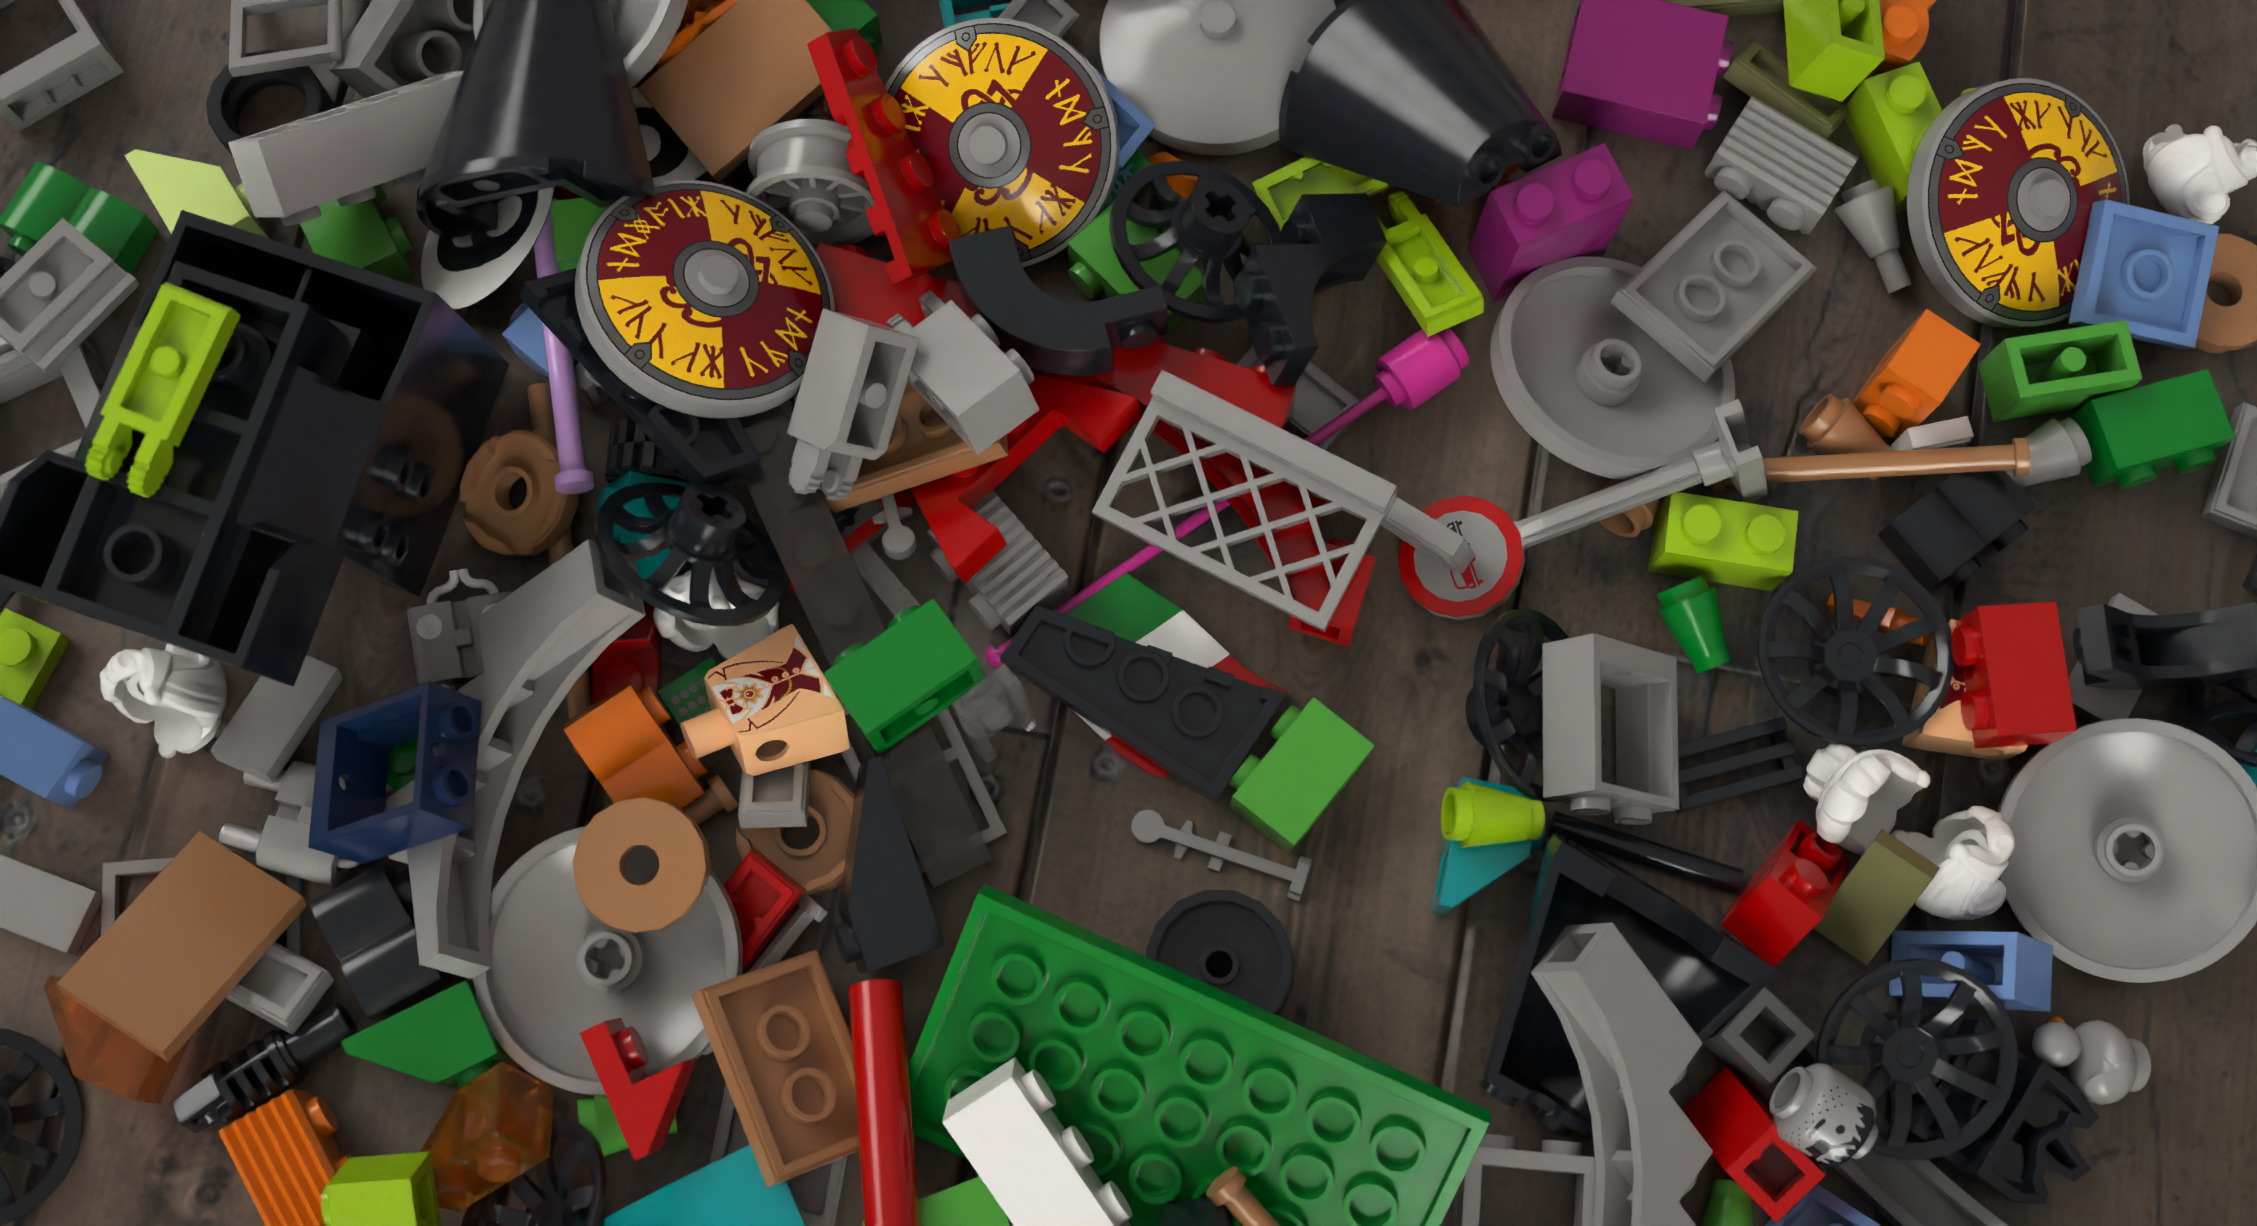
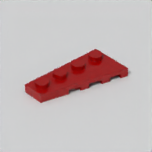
(885, 157)

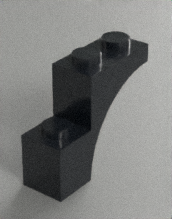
(1322, 245)

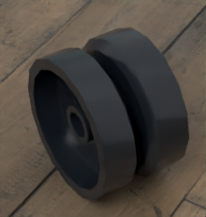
(1236, 929)

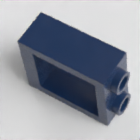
(357, 749)

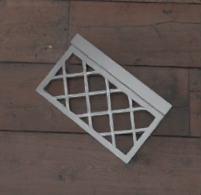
(1269, 449)

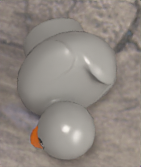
(2097, 1058)

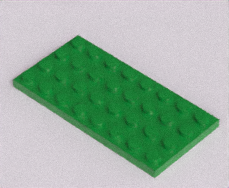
(1185, 1080)

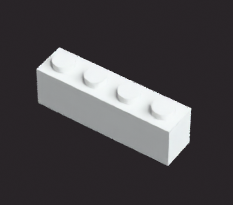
(344, 151)
(1028, 1156)

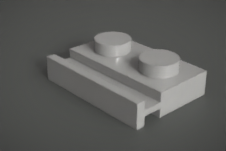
(59, 295)

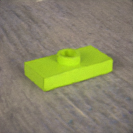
(1309, 176)

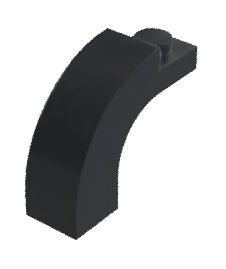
(1047, 330)
(2166, 650)

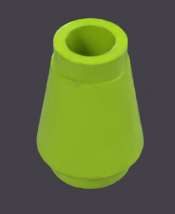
(1489, 816)

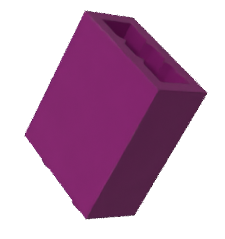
(1644, 69)
(1549, 218)

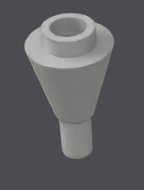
(1872, 220)

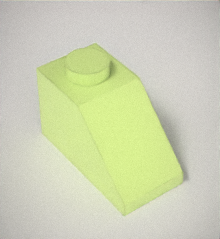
(195, 188)

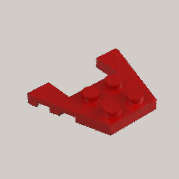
(948, 502)

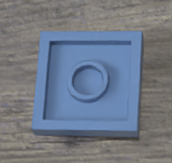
(2144, 271)

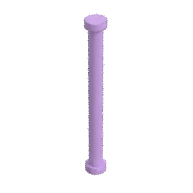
(573, 474)

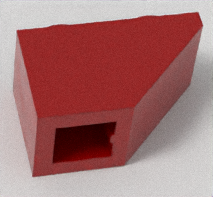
(1787, 894)
(1748, 1146)

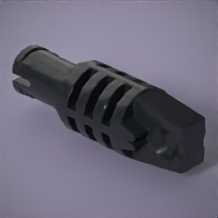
(261, 1070)

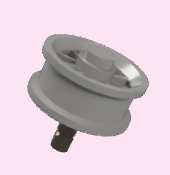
(808, 178)

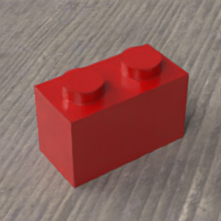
(2014, 675)

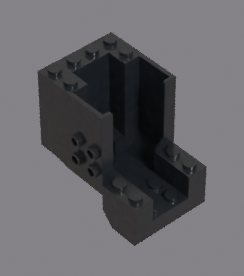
(313, 448)

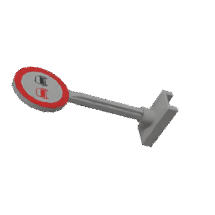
(1502, 542)

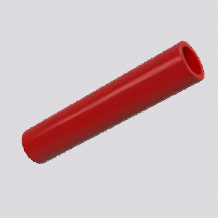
(883, 1104)

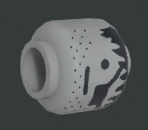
(1824, 1114)

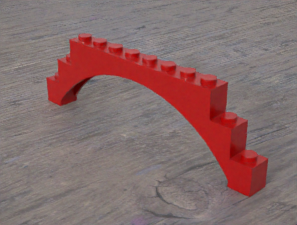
(865, 291)

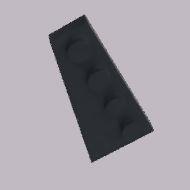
(697, 446)
(1164, 708)

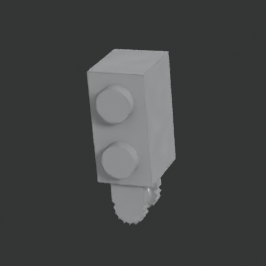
(967, 374)

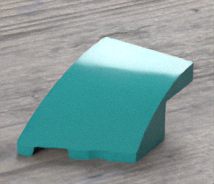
(716, 1195)

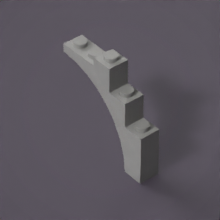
(531, 658)
(1629, 1057)

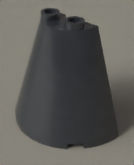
(1412, 101)
(535, 112)
(1694, 963)

